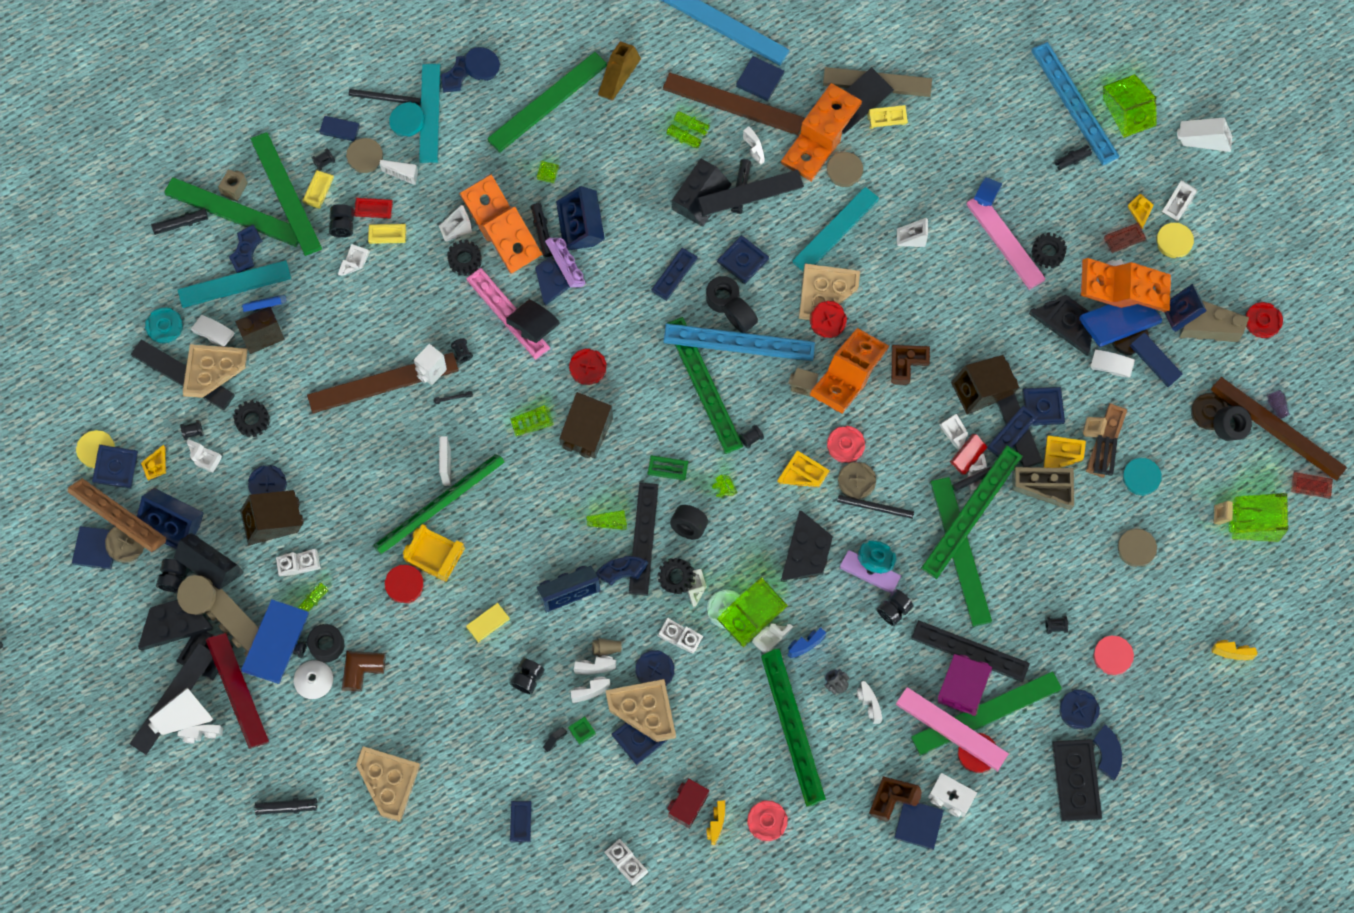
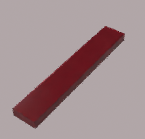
(237, 691)

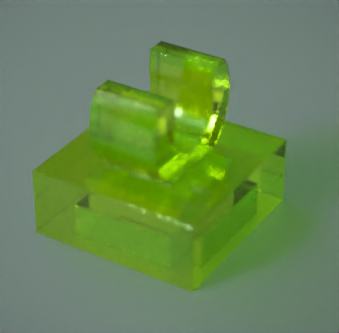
(547, 172)
(726, 485)

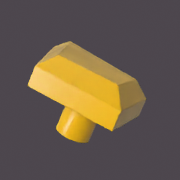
(1140, 209)
(155, 464)

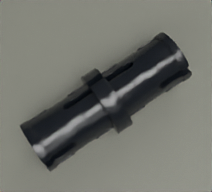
(1073, 157)

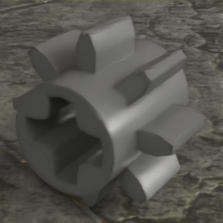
(836, 681)

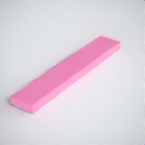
(1007, 244)
(503, 308)
(952, 729)

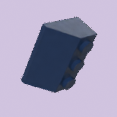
(580, 218)
(169, 516)
(568, 588)

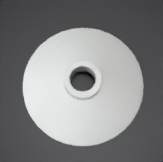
(318, 687)

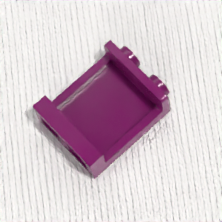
(964, 684)

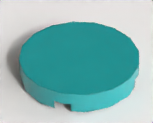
(407, 119)
(164, 325)
(1142, 476)
(876, 557)

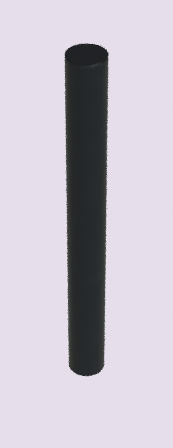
(383, 96)
(972, 479)
(875, 506)

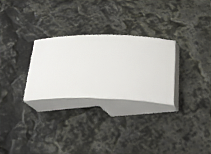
(213, 331)
(1113, 363)
(298, 563)
(678, 635)
(601, 665)
(597, 687)
(868, 698)
(195, 733)
(626, 862)

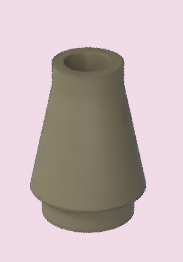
(605, 647)

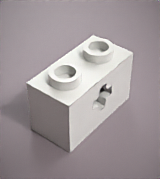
(430, 365)
(962, 800)

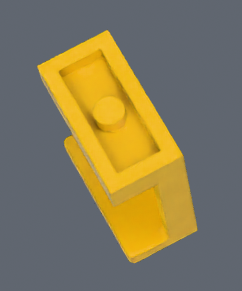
(433, 553)

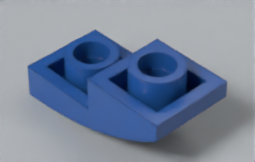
(987, 192)
(801, 646)

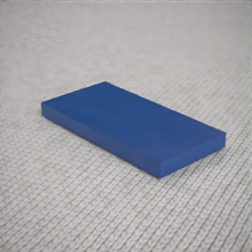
(263, 303)
(1114, 323)
(275, 641)

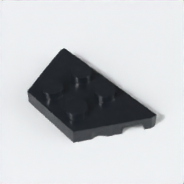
(1063, 319)
(807, 549)
(170, 623)

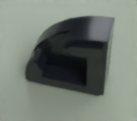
(559, 734)

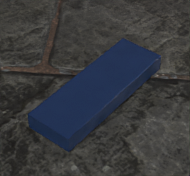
(674, 274)
(1156, 359)
(1012, 431)

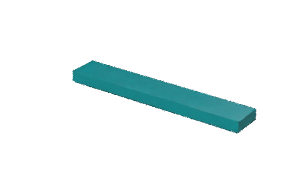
(431, 107)
(836, 229)
(234, 284)

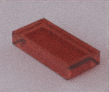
(1124, 237)
(1312, 485)

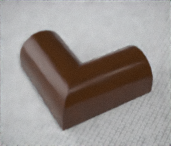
(903, 357)
(359, 663)
(889, 793)

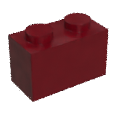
(688, 803)

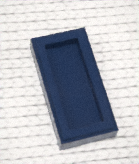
(339, 128)
(520, 821)

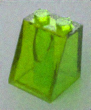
(1131, 105)
(1260, 517)
(752, 612)

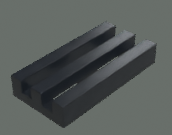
(1107, 440)

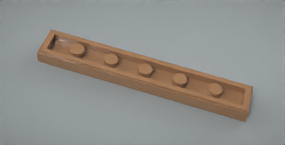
(117, 515)

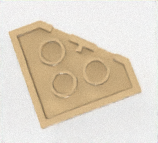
(825, 284)
(211, 367)
(644, 708)
(388, 781)

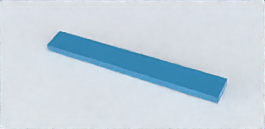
(732, 29)
(1075, 103)
(739, 342)

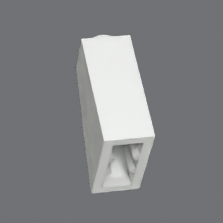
(1206, 134)
(179, 714)

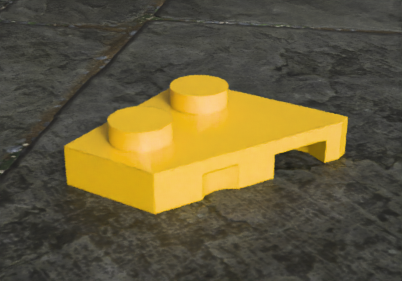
(1063, 452)
(803, 472)

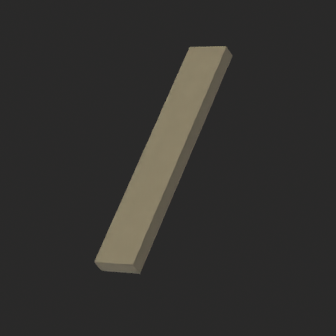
(900, 83)

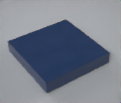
(760, 78)
(743, 259)
(1185, 308)
(1046, 404)
(115, 466)
(91, 549)
(635, 743)
(919, 825)

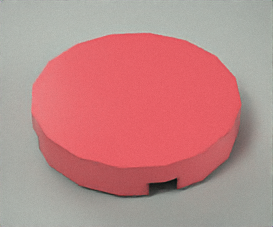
(843, 449)
(1113, 655)
(772, 823)

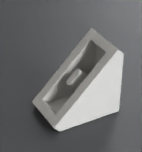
(1180, 200)
(456, 225)
(913, 234)

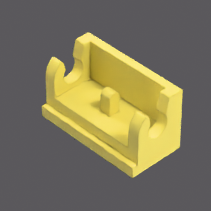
(887, 116)

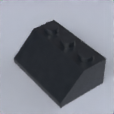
(702, 181)
(206, 561)

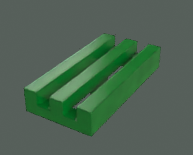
(668, 468)

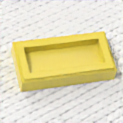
(318, 189)
(387, 233)
(487, 622)

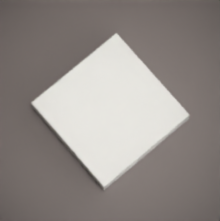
(445, 461)

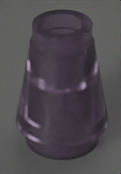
(1278, 403)

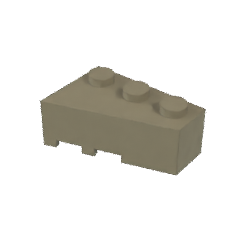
(1216, 324)
(1046, 484)

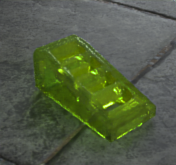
(530, 414)
(610, 520)

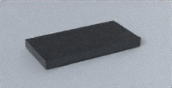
(1076, 780)

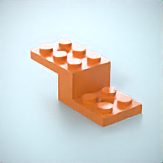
(821, 131)
(500, 223)
(1125, 284)
(849, 370)

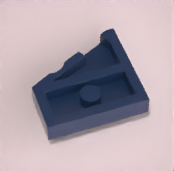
(551, 280)

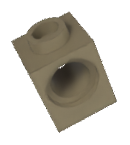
(235, 191)
(803, 381)

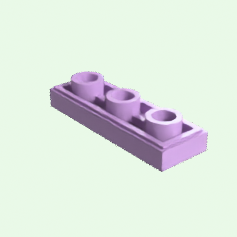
(565, 262)
(884, 581)

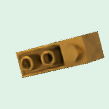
(619, 68)

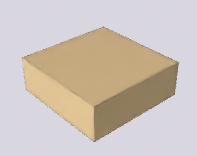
(1094, 426)
(1223, 512)

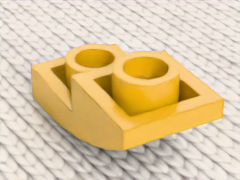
(1228, 650)
(715, 829)

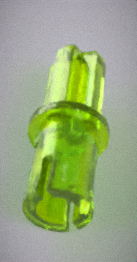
(691, 122)
(683, 136)
(313, 597)

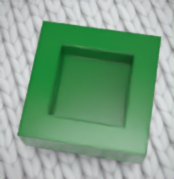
(582, 730)

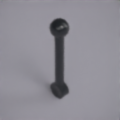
(437, 400)

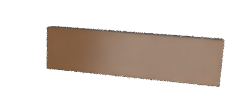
(1115, 417)

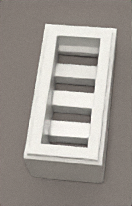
(403, 171)

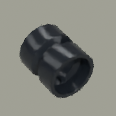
(341, 220)
(171, 575)
(893, 609)
(522, 681)

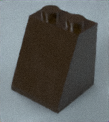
(260, 330)
(984, 383)
(586, 425)
(271, 516)

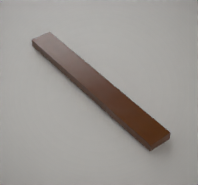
(733, 103)
(371, 386)
(1280, 429)

